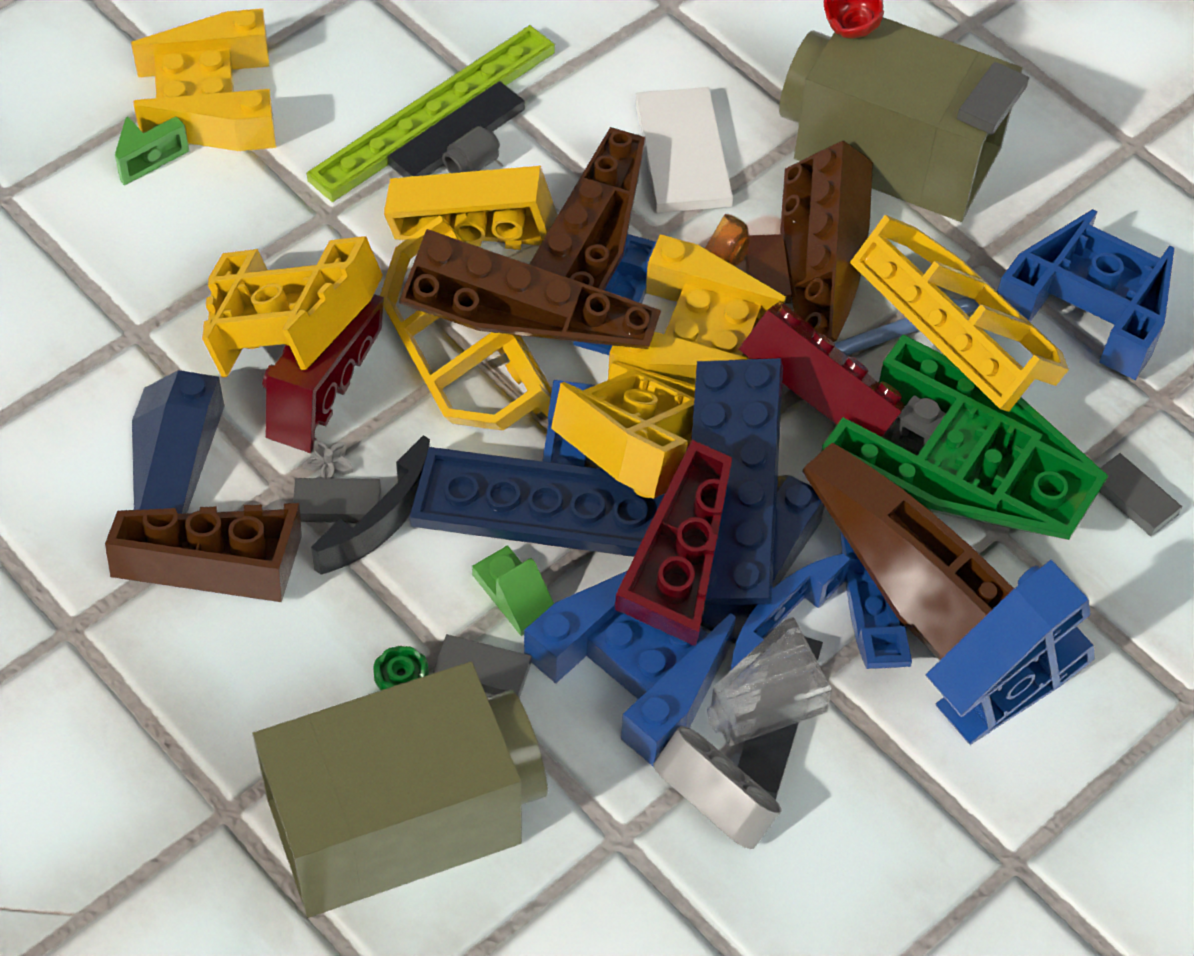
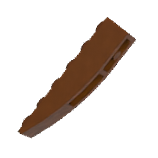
(595, 220)
(822, 230)
(518, 298)
(913, 557)

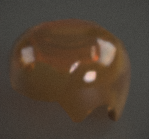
(730, 240)

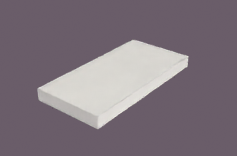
(683, 150)

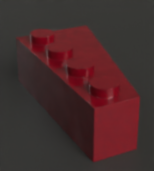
(821, 372)
(304, 398)
(675, 559)

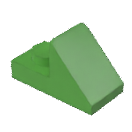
(144, 152)
(513, 587)

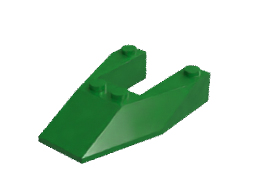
(980, 458)

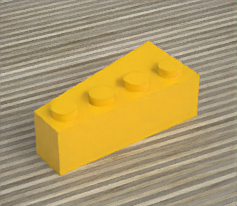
(479, 205)

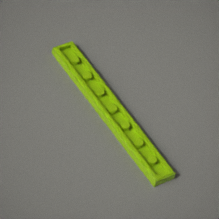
(371, 151)

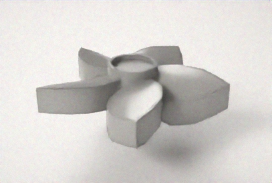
(329, 460)

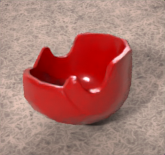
(854, 17)

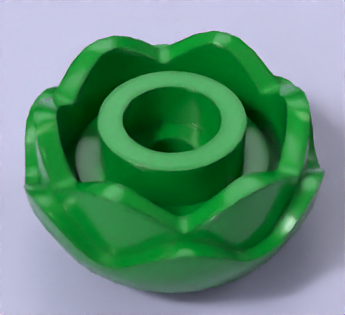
(396, 660)

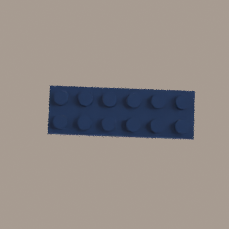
(741, 417)
(530, 502)

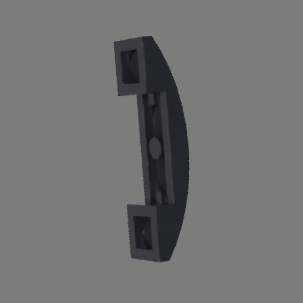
(347, 544)

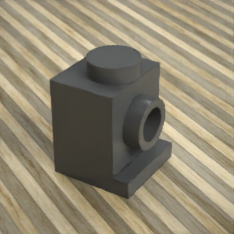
(919, 416)

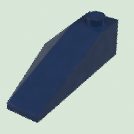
(173, 438)
(797, 518)

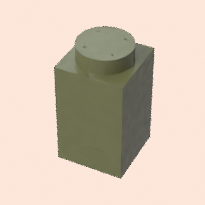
(899, 107)
(399, 785)

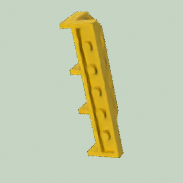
(946, 324)
(521, 365)

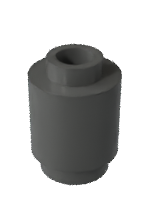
(472, 151)

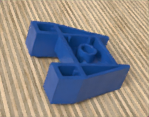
(1101, 278)
(1015, 653)
(652, 665)

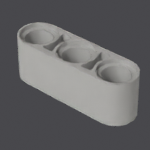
(717, 787)

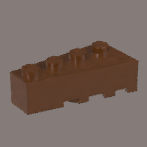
(207, 549)

